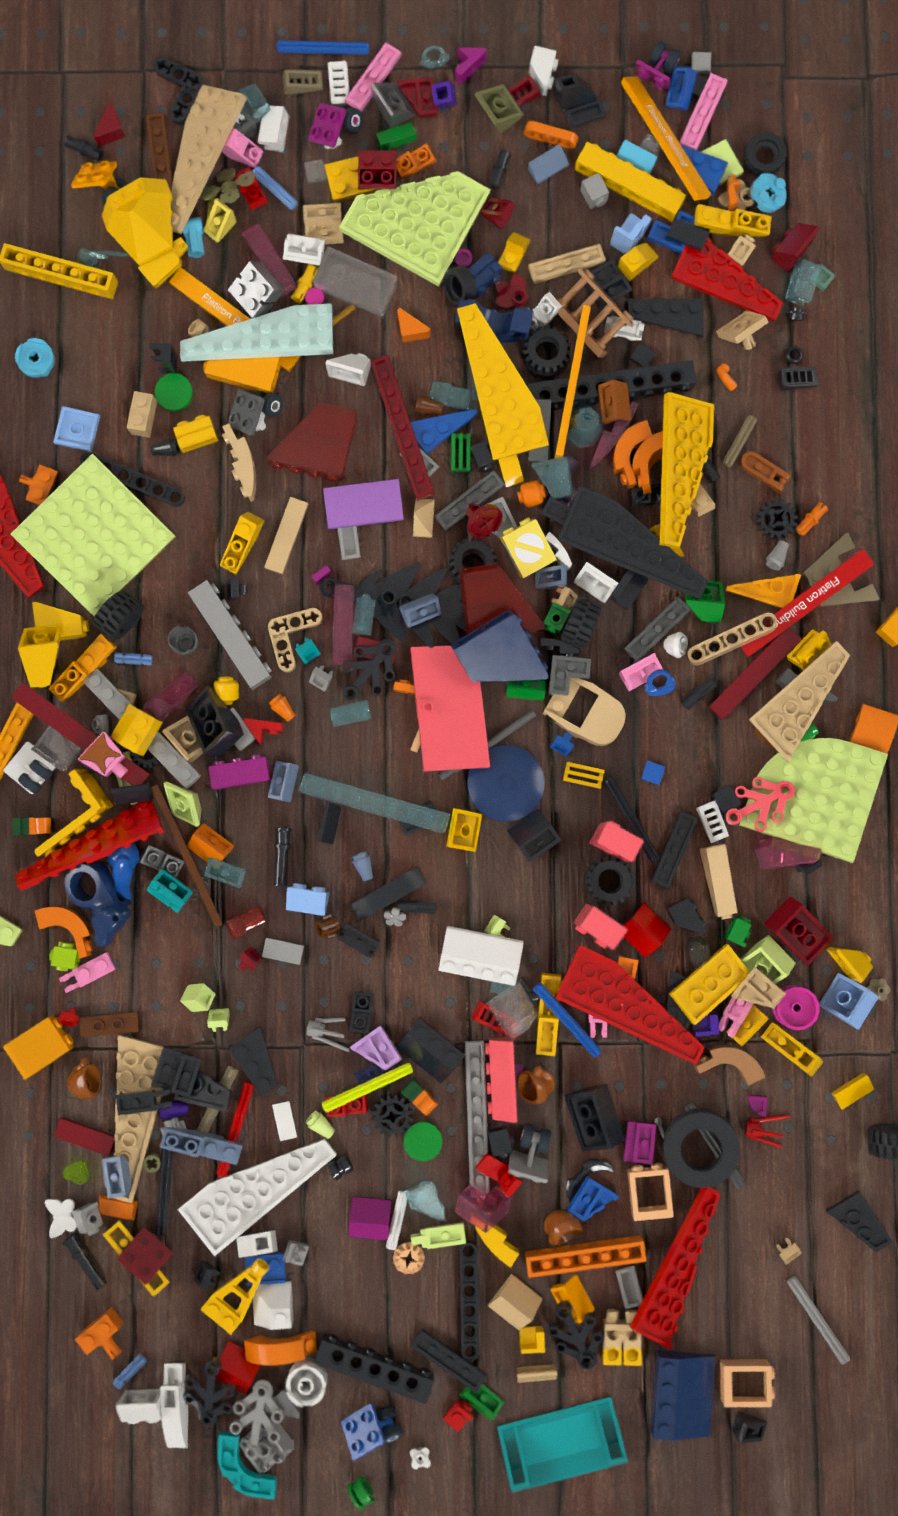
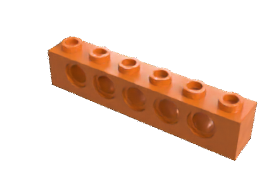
(585, 1256)

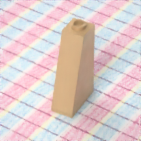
(719, 880)

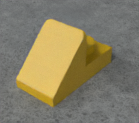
(514, 252)

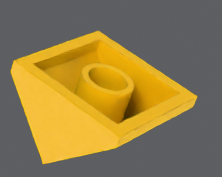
(464, 830)

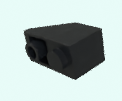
(573, 92)
(684, 915)

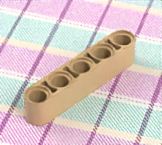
(739, 632)

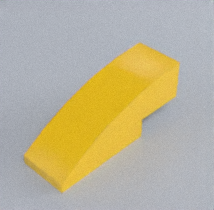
(496, 1243)

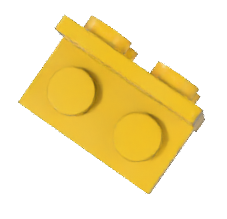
(809, 649)

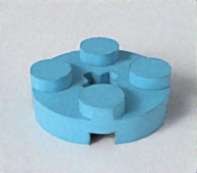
(775, 186)
(25, 363)

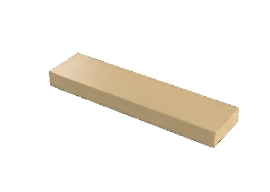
(566, 263)
(286, 535)

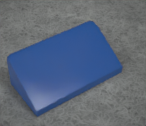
(681, 88)

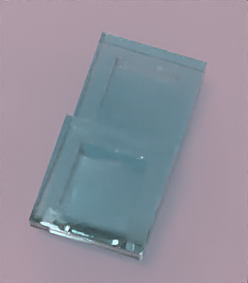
(450, 395)

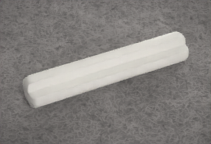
(397, 1220)

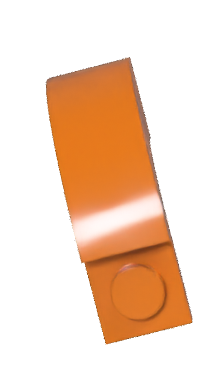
(630, 440)
(644, 459)
(70, 920)
(280, 1351)

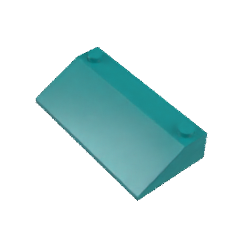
(562, 1444)

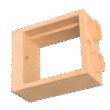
(650, 1212)
(730, 1365)

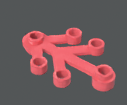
(762, 801)

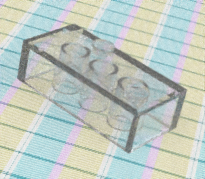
(355, 282)

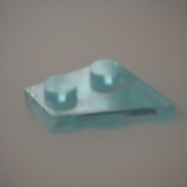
(555, 476)

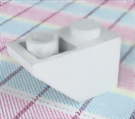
(541, 68)
(257, 1244)

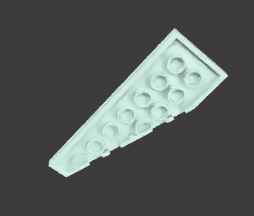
(282, 333)

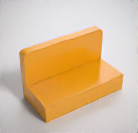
(576, 1295)

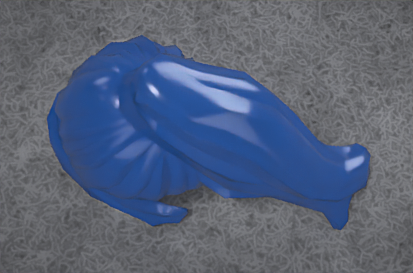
(122, 863)

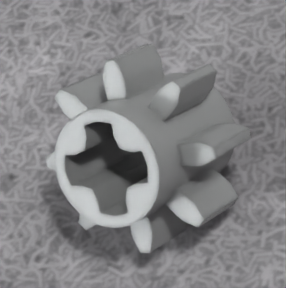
(173, 1123)

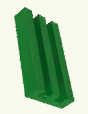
(460, 436)

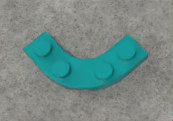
(242, 1479)

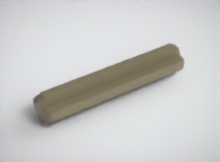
(739, 441)

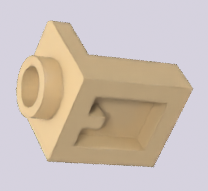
(742, 249)

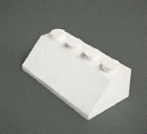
(481, 955)

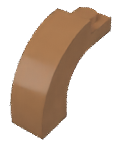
(726, 1054)

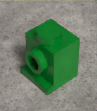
(556, 610)
(738, 931)

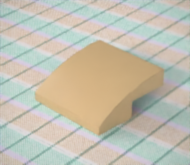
(323, 222)

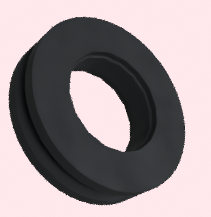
(707, 1175)

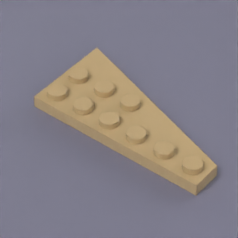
(796, 705)

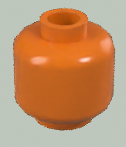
(532, 493)

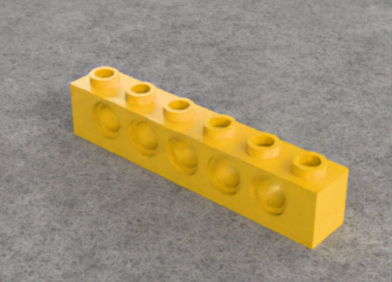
(58, 271)

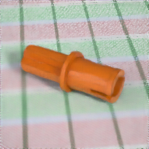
(811, 519)

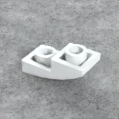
(545, 311)

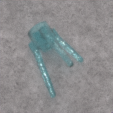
(90, 256)

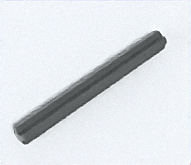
(716, 1148)

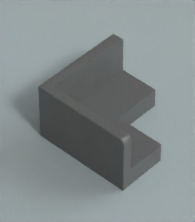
(562, 669)

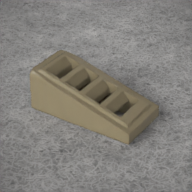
(295, 88)

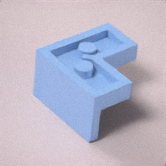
(630, 233)

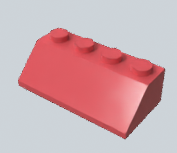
(502, 1079)

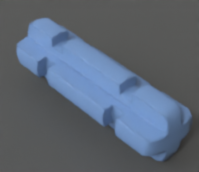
(130, 658)
(129, 1371)

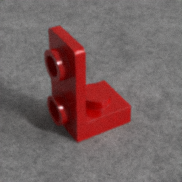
(499, 1171)

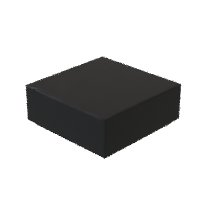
(642, 355)

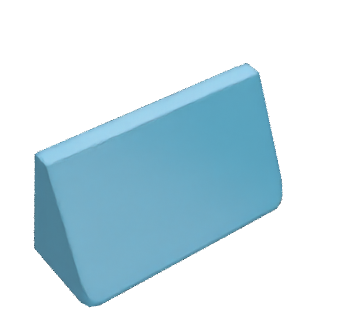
(637, 156)

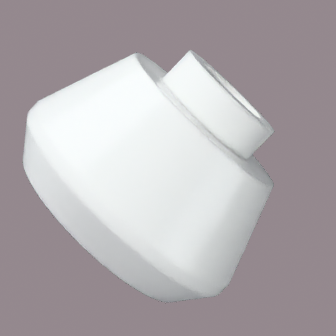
(676, 644)

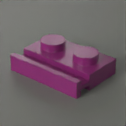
(639, 1142)

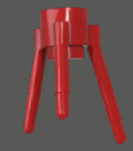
(754, 1129)

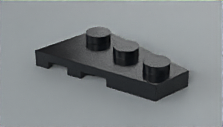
(208, 1093)

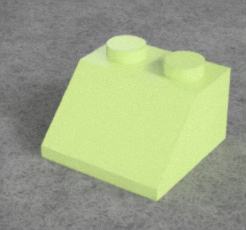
(769, 959)

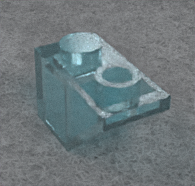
(424, 1200)

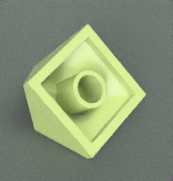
(183, 803)

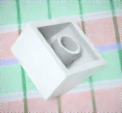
(140, 1406)

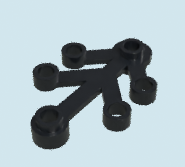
(371, 667)
(576, 1337)
(208, 1414)

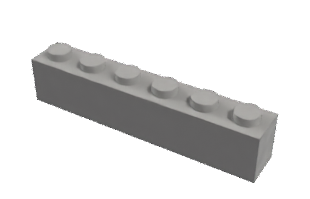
(229, 634)

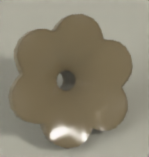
(875, 985)

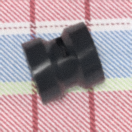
(340, 1166)

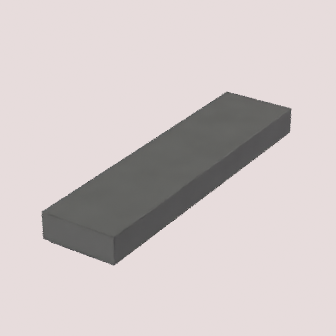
(476, 494)
(657, 629)

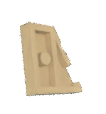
(759, 990)

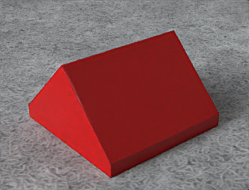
(645, 930)
(236, 1368)

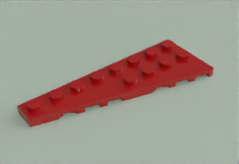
(96, 844)
(674, 1279)

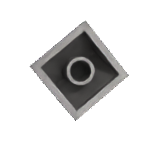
(392, 103)

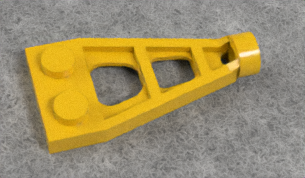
(224, 1313)

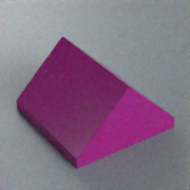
(369, 1218)

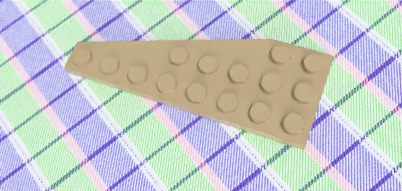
(201, 144)

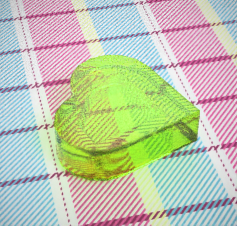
(77, 1172)

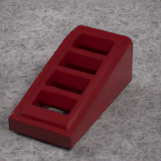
(522, 85)

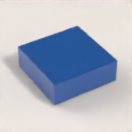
(652, 772)

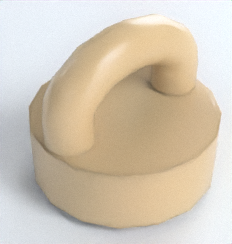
(197, 328)

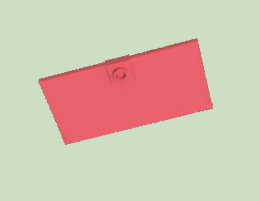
(448, 712)

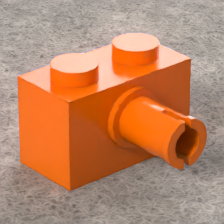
(100, 1334)

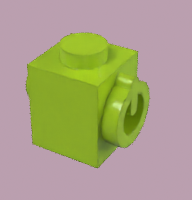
(64, 956)

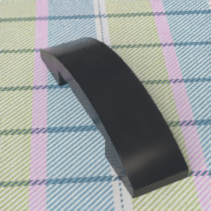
(388, 893)

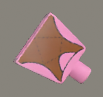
(104, 757)

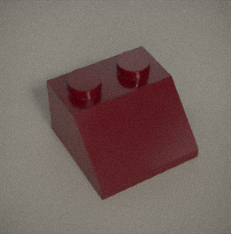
(794, 245)

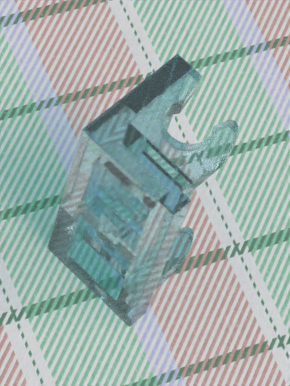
(803, 282)

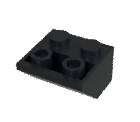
(534, 835)

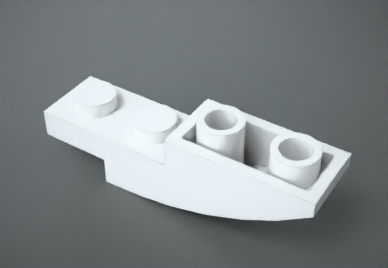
(173, 1408)

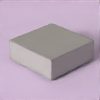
(701, 62)

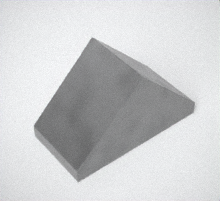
(284, 1403)

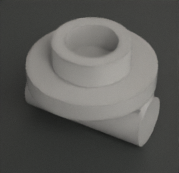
(100, 724)

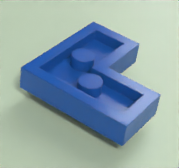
(660, 231)

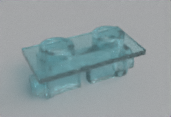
(363, 615)
(350, 713)

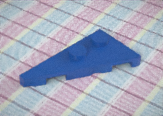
(708, 167)
(436, 430)

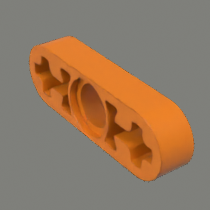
(550, 134)

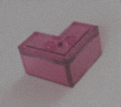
(482, 1209)

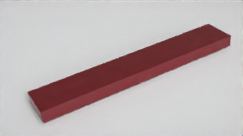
(754, 673)

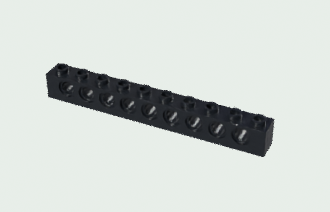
(683, 370)

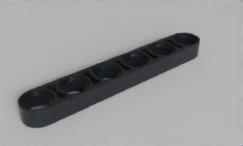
(151, 483)
(466, 1320)

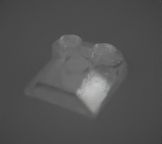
(56, 749)

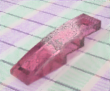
(269, 257)
(609, 440)
(343, 623)

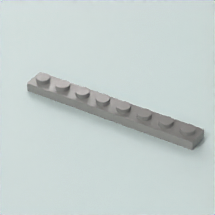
(160, 746)

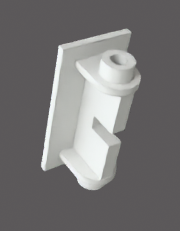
(631, 333)

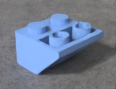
(307, 900)

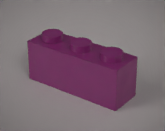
(239, 772)

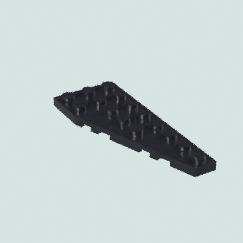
(615, 535)

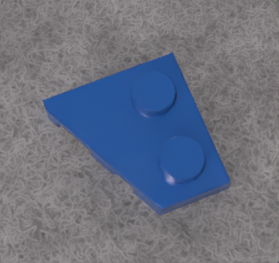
(590, 1199)

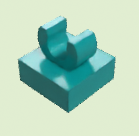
(307, 651)

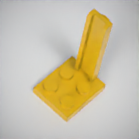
(92, 795)

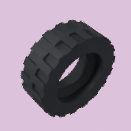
(769, 140)

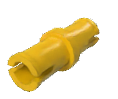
(304, 283)

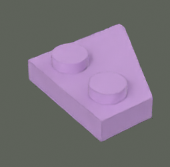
(378, 1048)

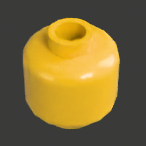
(227, 689)

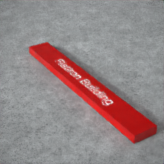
(811, 598)

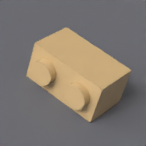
(142, 414)

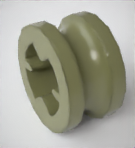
(150, 1157)

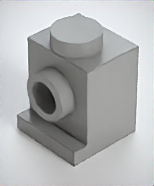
(83, 1215)

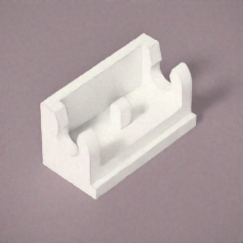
(274, 129)
(304, 249)
(595, 582)

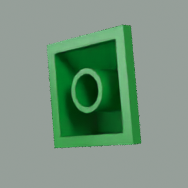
(710, 605)

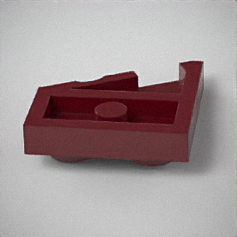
(419, 95)

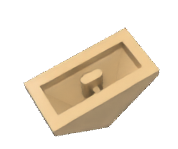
(423, 518)

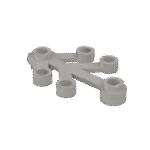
(259, 1417)

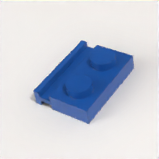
(276, 1270)

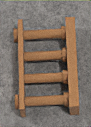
(573, 318)

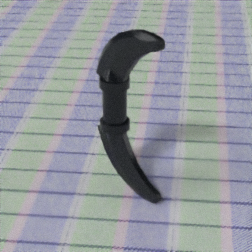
(588, 1167)

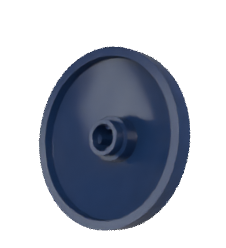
(509, 786)

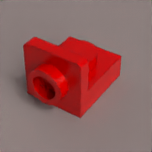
(458, 1414)

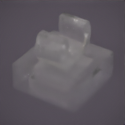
(651, 145)

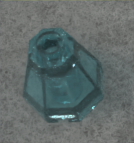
(585, 427)

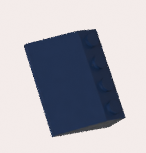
(682, 1395)

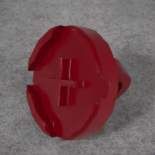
(483, 520)

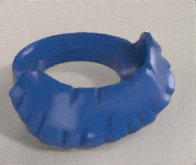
(668, 686)

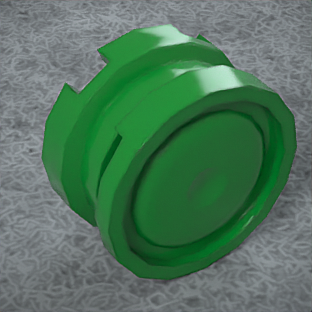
(360, 1492)

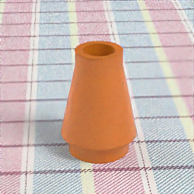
(282, 707)

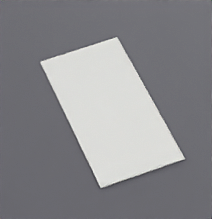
(284, 1121)

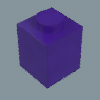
(444, 95)

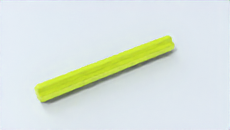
(367, 1087)

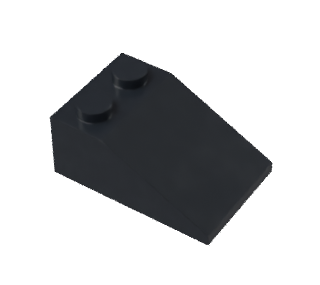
(213, 723)

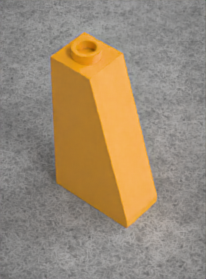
(246, 372)

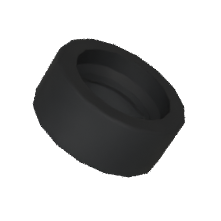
(451, 286)

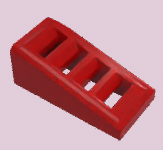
(478, 1012)

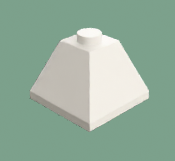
(349, 368)
(273, 1306)

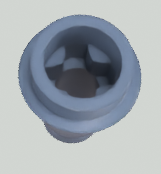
(363, 865)

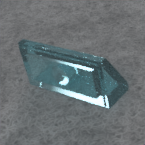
(255, 104)
(225, 872)

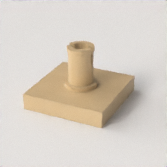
(742, 328)

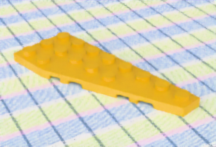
(507, 406)
(685, 449)

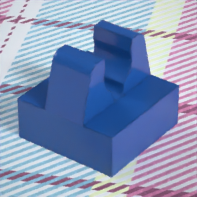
(562, 744)

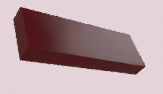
(84, 1136)

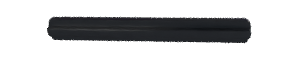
(631, 819)
(164, 1192)

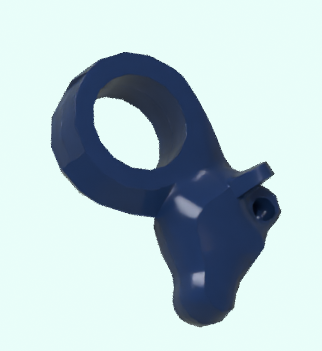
(107, 911)

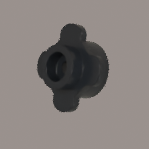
(796, 314)

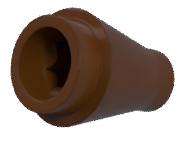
(426, 405)

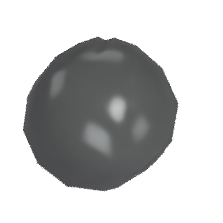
(182, 640)

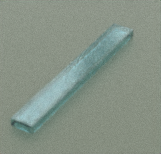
(374, 803)

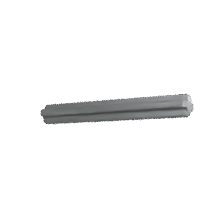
(818, 1320)

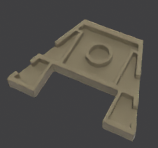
(829, 562)

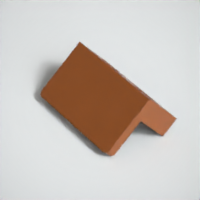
(614, 401)

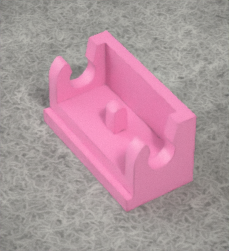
(638, 673)

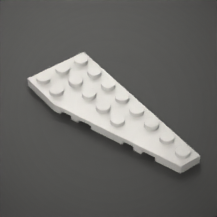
(240, 1199)

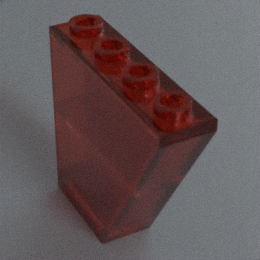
(318, 443)
(490, 593)

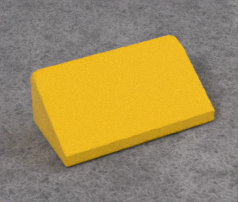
(853, 1090)

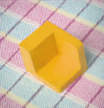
(532, 1339)

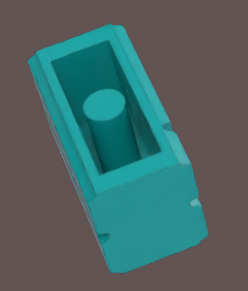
(169, 890)

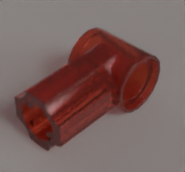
(241, 924)

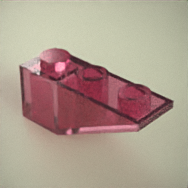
(171, 697)
(780, 852)

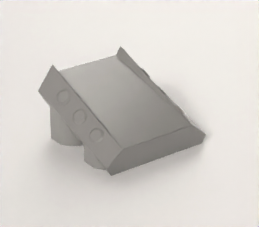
(271, 1452)

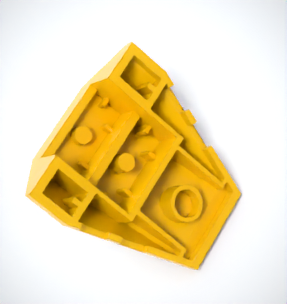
(141, 218)

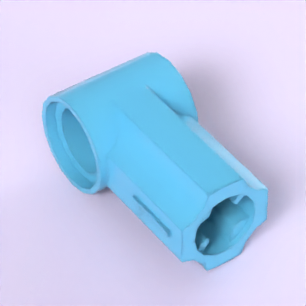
(193, 232)

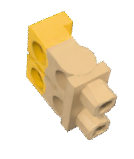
(620, 1338)

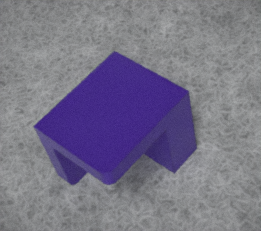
(707, 1026)

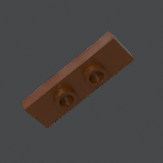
(109, 1024)

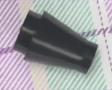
(166, 448)

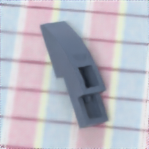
(202, 1144)

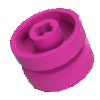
(803, 1015)

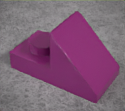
(471, 60)

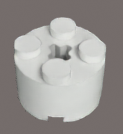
(312, 1391)

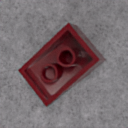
(799, 930)

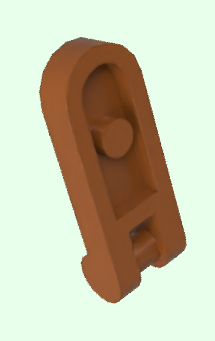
(764, 471)

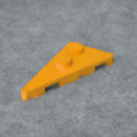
(773, 591)

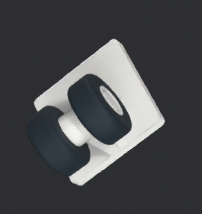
(29, 769)

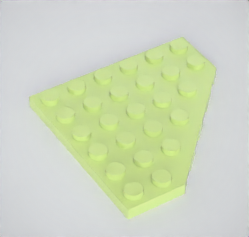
(418, 222)

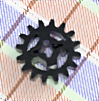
(769, 514)
(384, 1116)

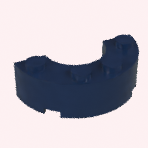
(506, 326)

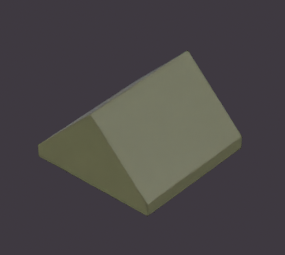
(499, 107)

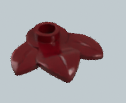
(510, 290)

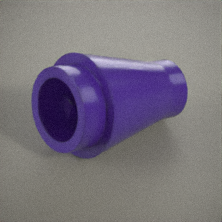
(177, 1109)

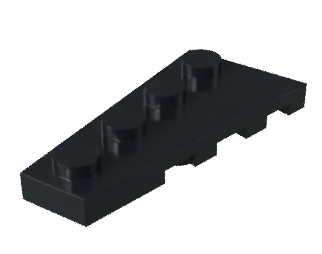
(674, 314)

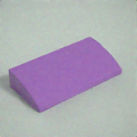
(363, 504)

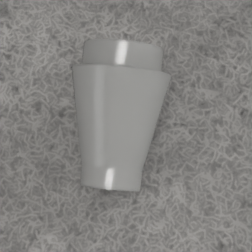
(778, 555)

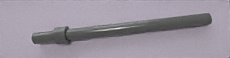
(497, 738)

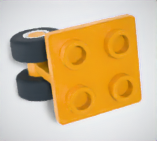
(99, 175)

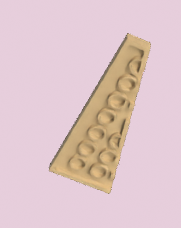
(133, 1131)

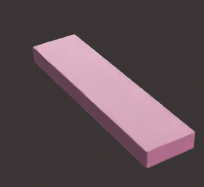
(375, 73)
(703, 111)

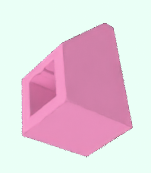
(242, 149)

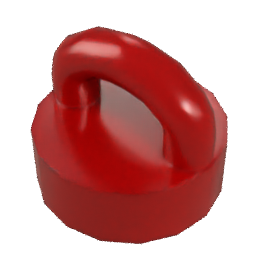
(69, 1018)

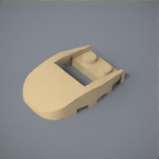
(602, 721)

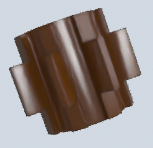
(327, 926)

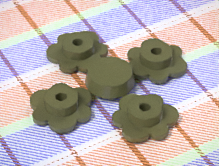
(229, 188)

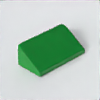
(396, 136)
(526, 689)
(483, 1401)

